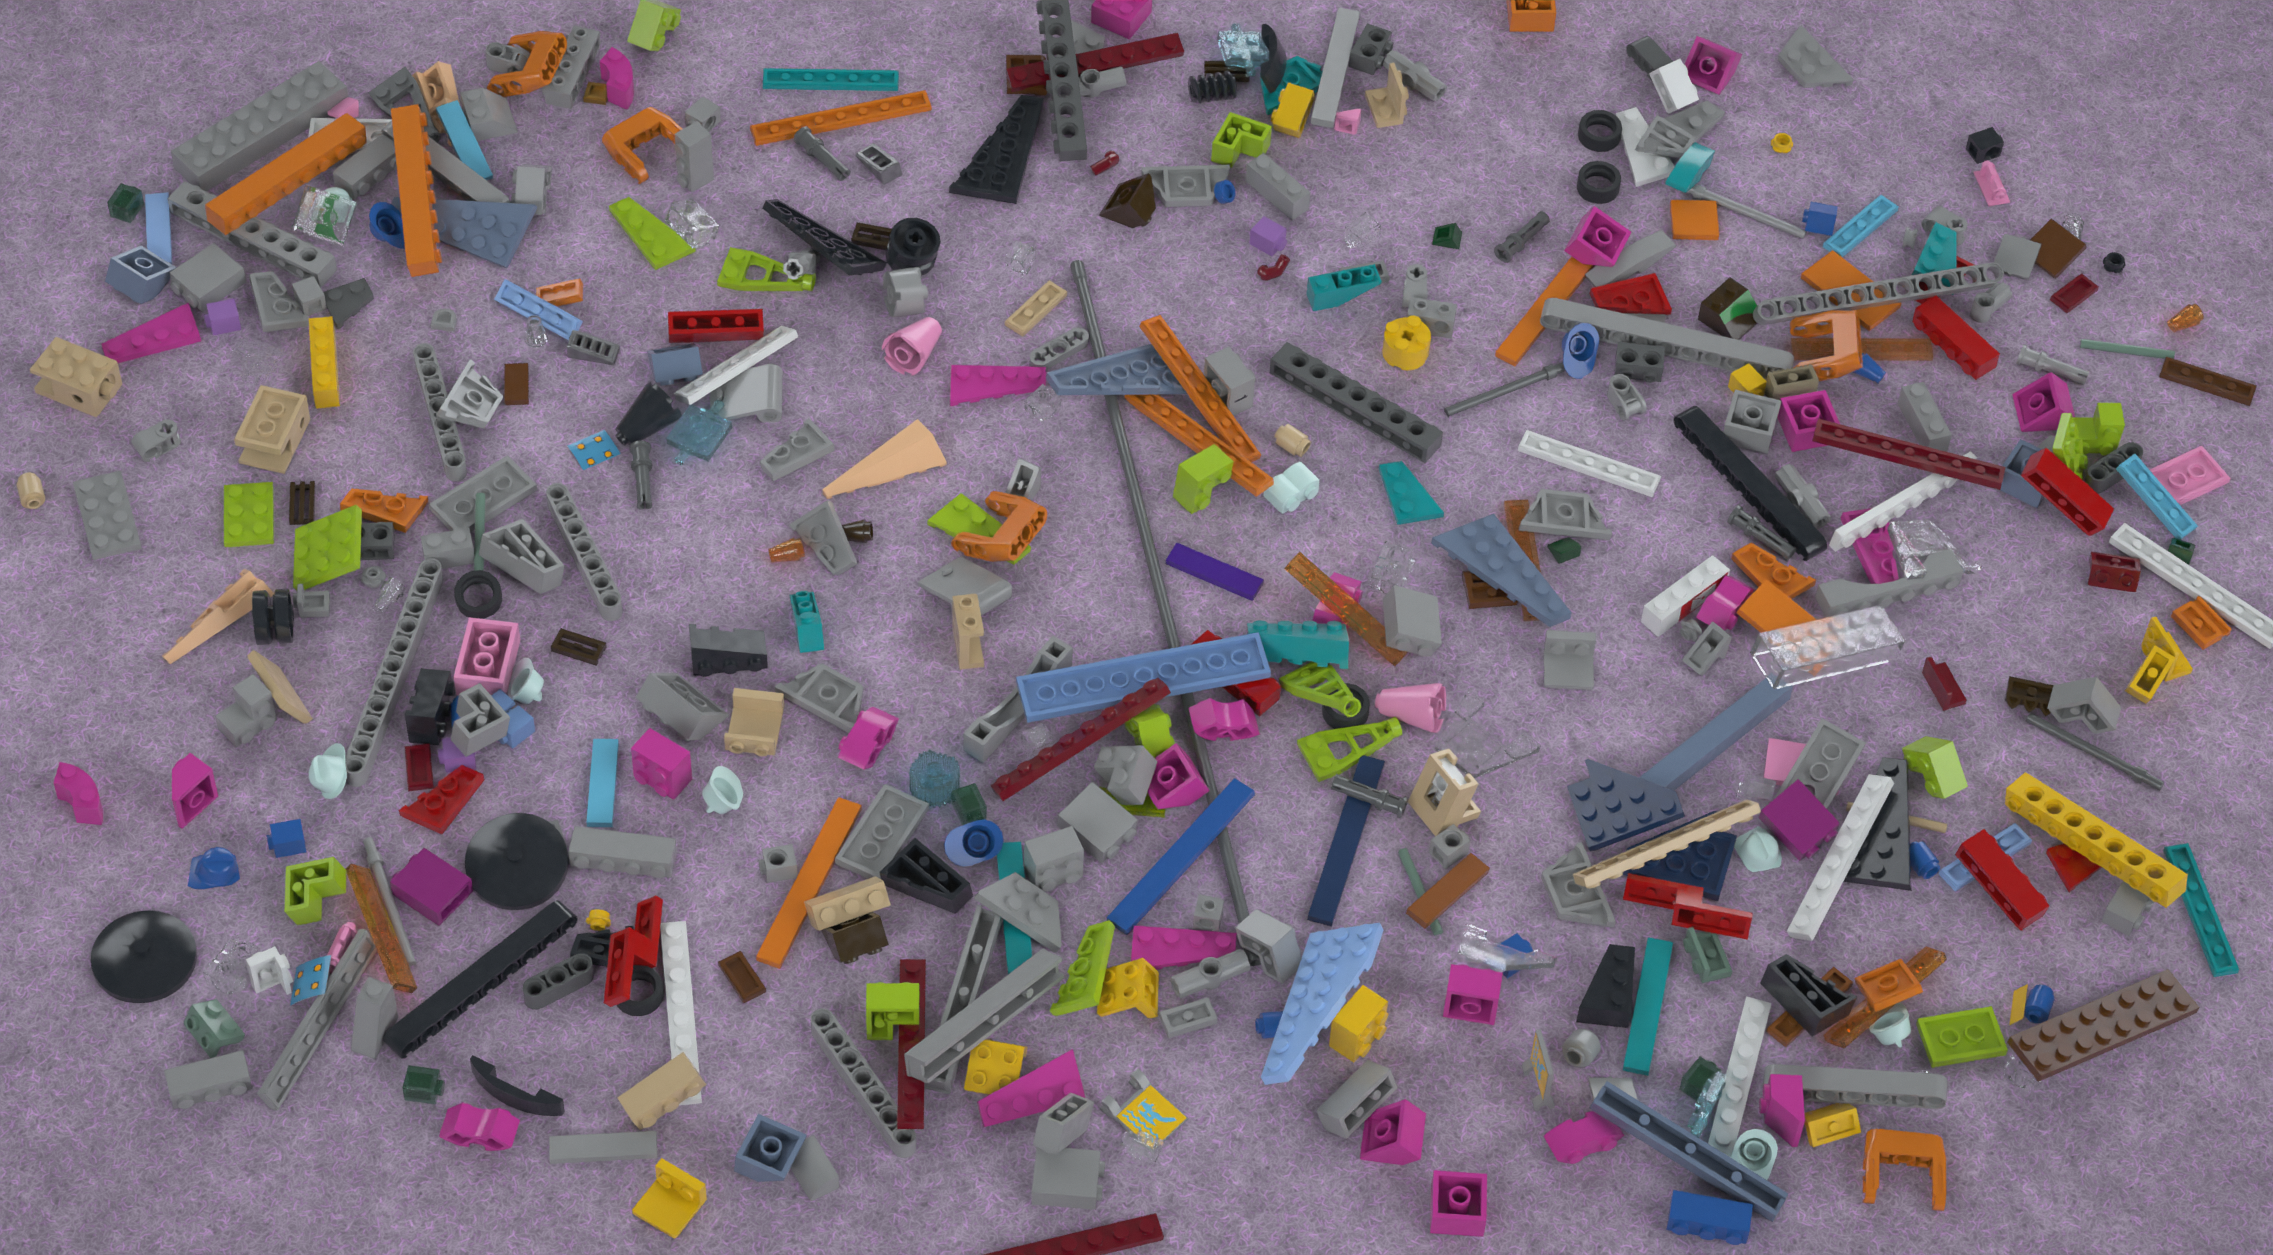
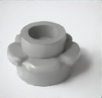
(373, 581)
(1690, 630)

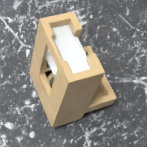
(1443, 794)

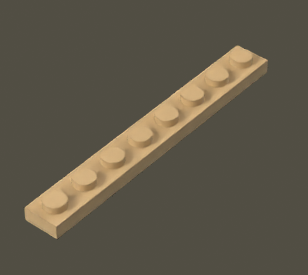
(1658, 847)

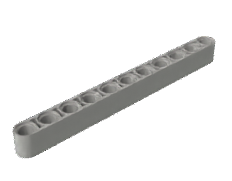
(1888, 289)
(1677, 340)
(393, 672)

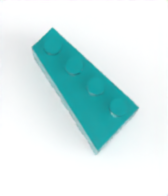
(1304, 642)

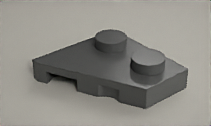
(347, 300)

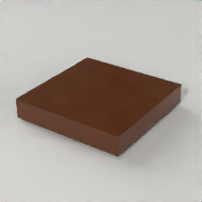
(2057, 248)

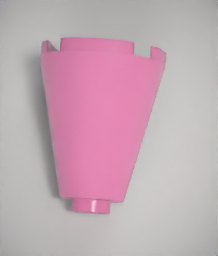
(912, 345)
(1414, 705)

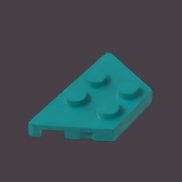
(1297, 72)

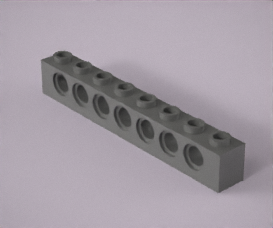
(1074, 147)
(1356, 402)

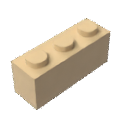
(847, 903)
(662, 1091)

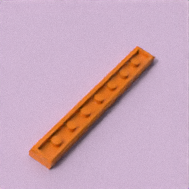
(842, 117)
(1529, 327)
(1198, 387)
(1199, 438)
(808, 882)

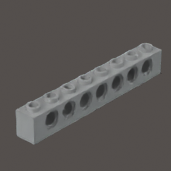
(257, 237)

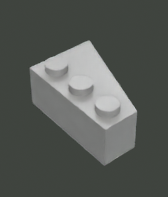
(522, 555)

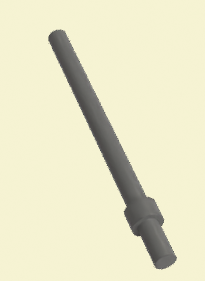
(1547, 372)
(2138, 773)

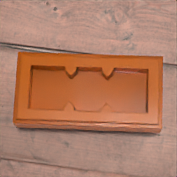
(562, 293)

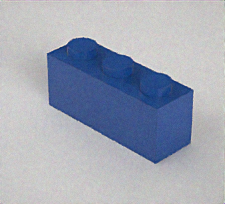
(1709, 1217)

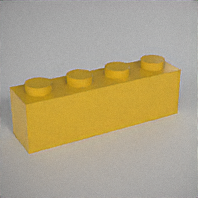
(324, 362)

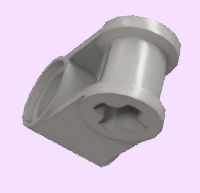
(505, 58)
(1947, 219)
(1415, 284)
(1625, 397)
(155, 441)

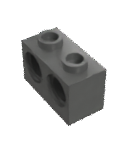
(1370, 49)
(1640, 361)
(377, 541)

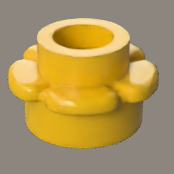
(1778, 140)
(598, 919)

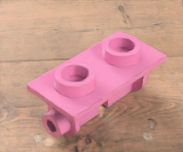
(1991, 185)
(341, 943)

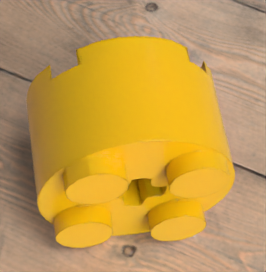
(1406, 343)

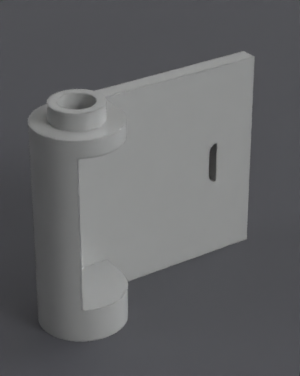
(752, 393)
(964, 578)

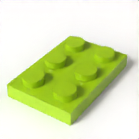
(2068, 445)
(248, 514)
(1961, 1036)

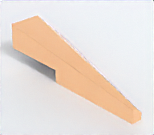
(437, 89)
(904, 454)
(219, 614)

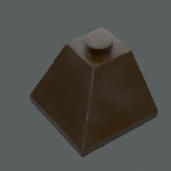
(1131, 202)

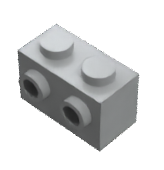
(449, 547)

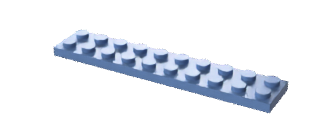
(1108, 681)

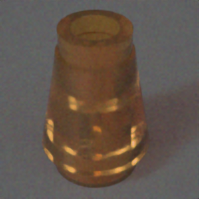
(2186, 318)
(787, 551)

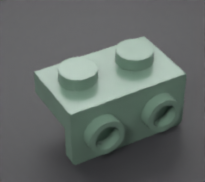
(1707, 955)
(212, 1026)

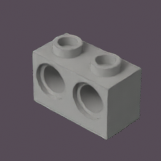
(1435, 315)

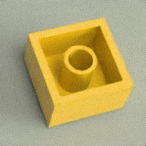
(1359, 1024)

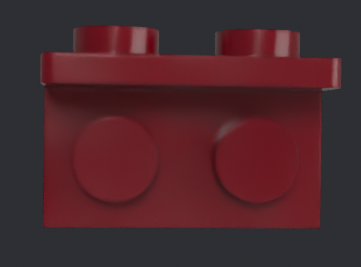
(2114, 572)

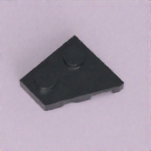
(594, 945)

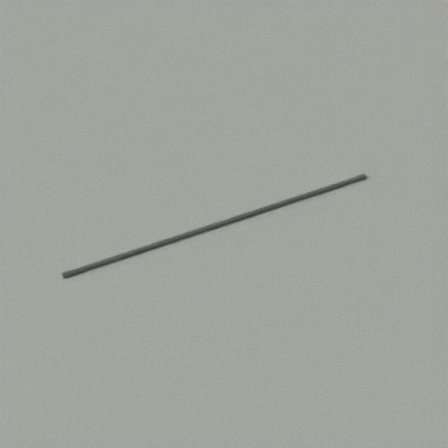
(1226, 850)

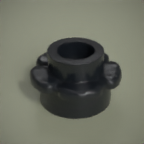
(2114, 262)

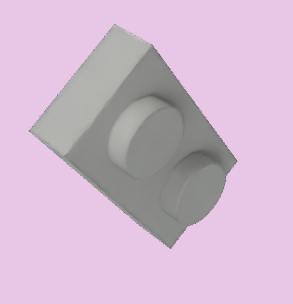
(1188, 1017)

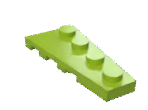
(650, 235)
(966, 516)
(1087, 972)

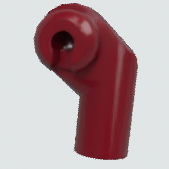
(1111, 159)
(1274, 271)

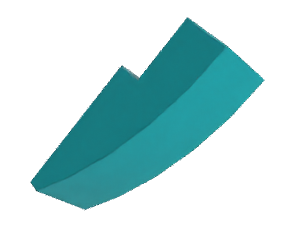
(1690, 167)

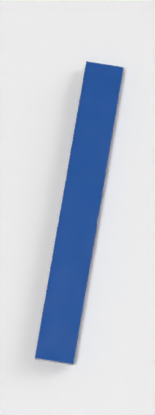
(1180, 856)

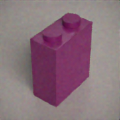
(1799, 821)
(431, 886)

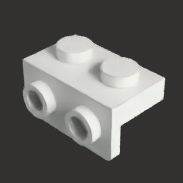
(268, 970)

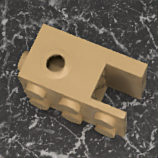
(76, 376)
(272, 429)

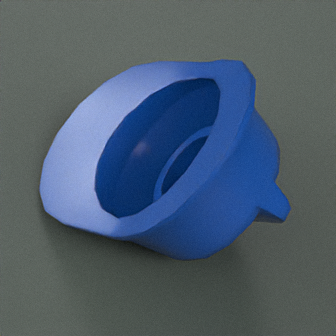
(387, 224)
(1580, 350)
(973, 843)
(213, 869)

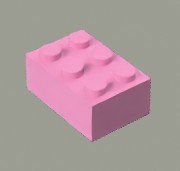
(487, 655)

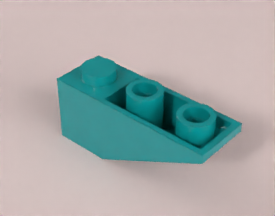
(1339, 287)
(807, 621)

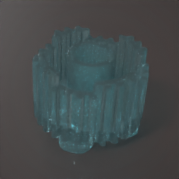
(934, 778)

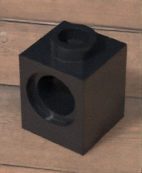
(1984, 145)

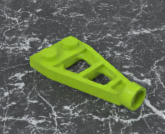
(736, 267)
(1301, 679)
(1322, 761)

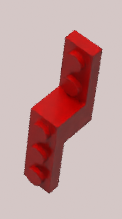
(1687, 906)
(633, 948)

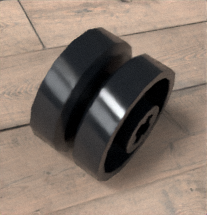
(913, 244)
(276, 616)

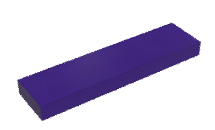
(1214, 571)

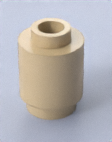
(1292, 440)
(30, 490)

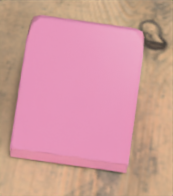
(347, 105)
(1348, 121)

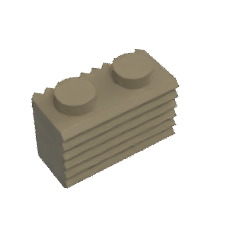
(1791, 382)

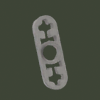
(1061, 341)

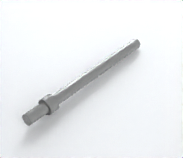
(1700, 192)
(376, 863)

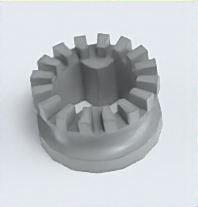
(1909, 237)

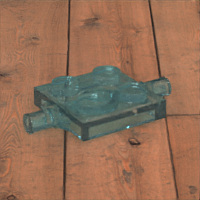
(1242, 48)
(699, 432)
(1706, 1103)

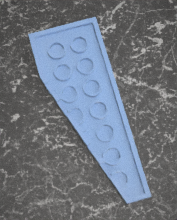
(1323, 979)

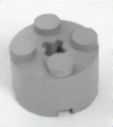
(904, 292)

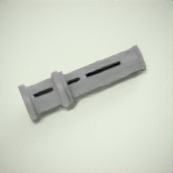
(2042, 362)

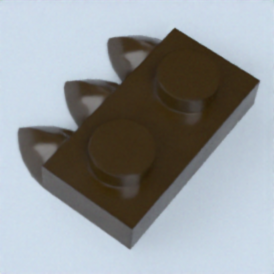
(2028, 693)

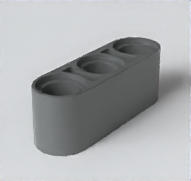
(1647, 55)
(2103, 472)
(564, 971)

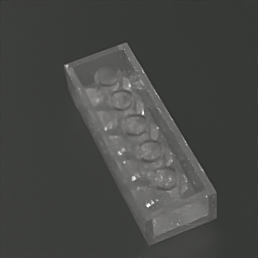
(1827, 646)

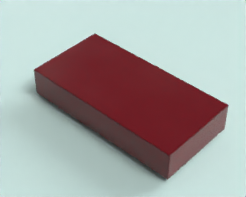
(2074, 293)
(419, 767)

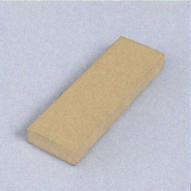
(1036, 308)

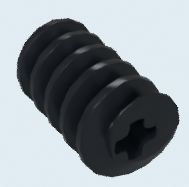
(1212, 86)

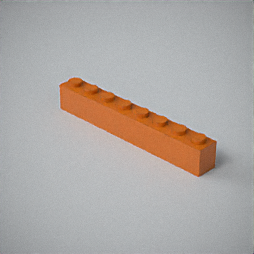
(285, 174)
(415, 191)

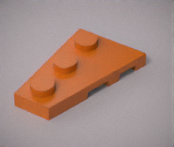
(386, 508)
(1762, 565)

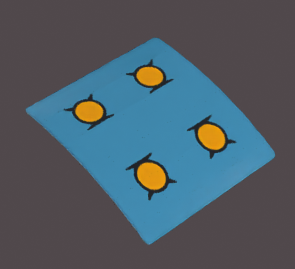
(594, 449)
(310, 979)

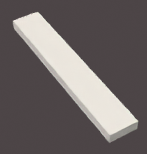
(735, 365)
(1589, 463)

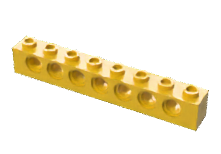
(2096, 840)

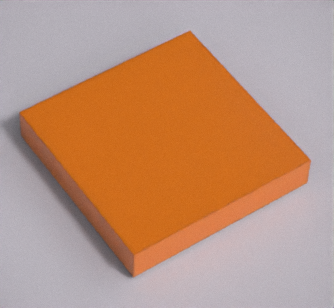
(1694, 220)
(1888, 985)

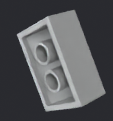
(680, 705)

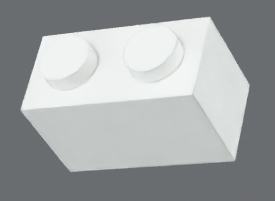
(1674, 86)

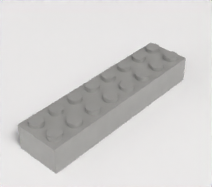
(258, 127)

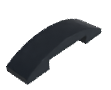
(1274, 69)
(541, 1104)

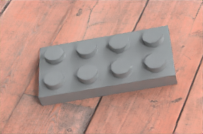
(503, 487)
(107, 515)
(1825, 762)
(881, 832)

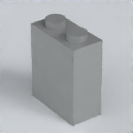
(207, 277)
(1412, 621)
(1098, 822)
(1068, 1178)

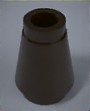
(859, 531)

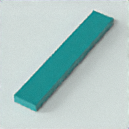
(830, 79)
(2203, 913)
(1017, 943)
(1648, 1006)

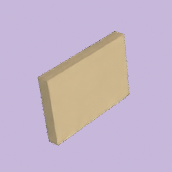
(280, 687)

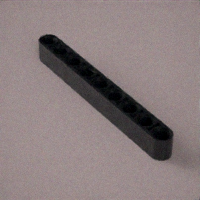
(1750, 482)
(479, 978)

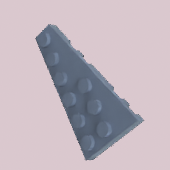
(482, 228)
(1124, 373)
(1503, 564)

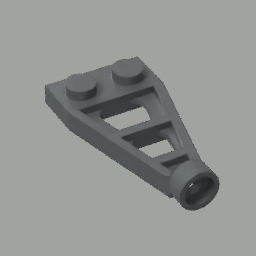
(396, 88)

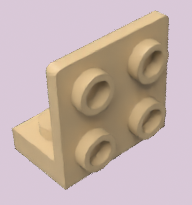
(1388, 103)

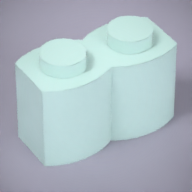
(1292, 488)

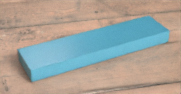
(463, 138)
(1861, 226)
(2156, 497)
(602, 783)

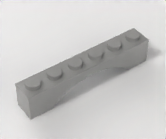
(1847, 596)
(994, 727)

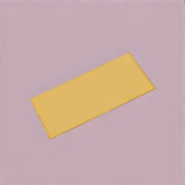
(2018, 1004)

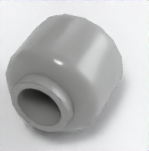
(1581, 1048)

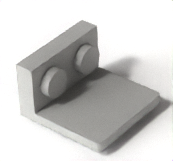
(1569, 659)

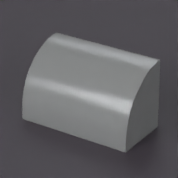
(814, 1170)

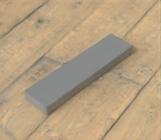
(602, 1147)

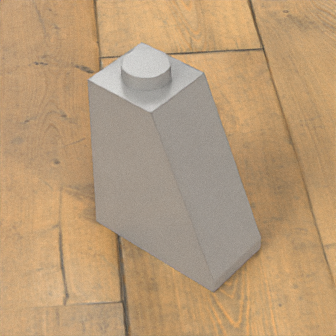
(373, 1017)

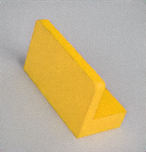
(1831, 1123)

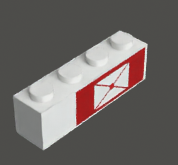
(1683, 596)

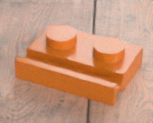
(2201, 622)

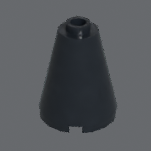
(647, 415)

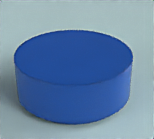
(1224, 191)

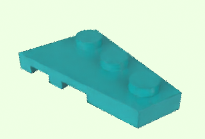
(1938, 252)
(1406, 495)

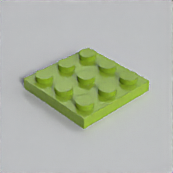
(327, 548)

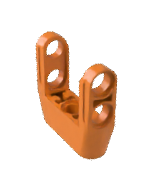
(539, 68)
(633, 131)
(1846, 336)
(1015, 534)
(1909, 1148)

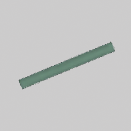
(2126, 349)
(479, 530)
(1417, 884)

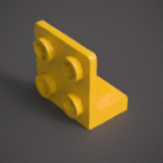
(2157, 636)
(1129, 987)
(993, 1066)
(671, 1199)

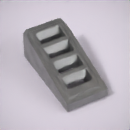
(885, 174)
(584, 340)

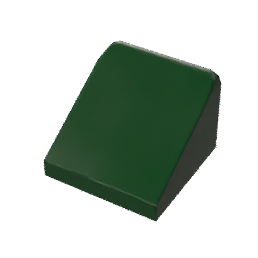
(1447, 236)
(1565, 549)
(2182, 549)

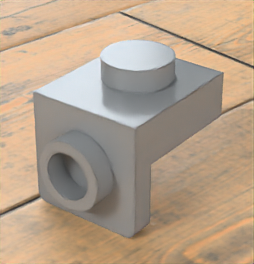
(311, 603)

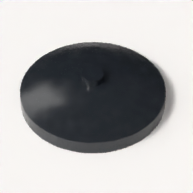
(516, 861)
(143, 956)

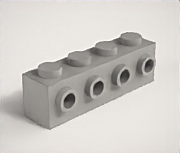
(574, 67)
(622, 852)

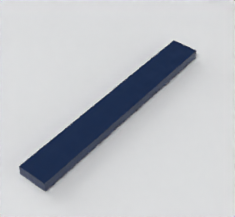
(1344, 845)

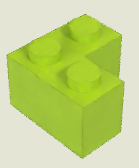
(651, 23)
(1240, 136)
(2103, 430)
(1198, 477)
(1151, 730)
(1938, 764)
(308, 884)
(890, 1005)

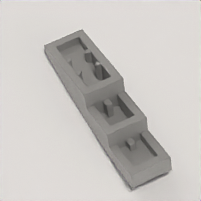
(1633, 259)

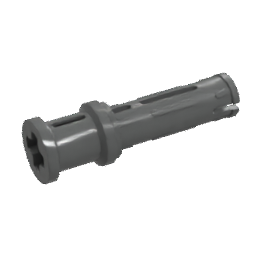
(815, 147)
(1510, 248)
(641, 466)
(1752, 527)
(1381, 799)

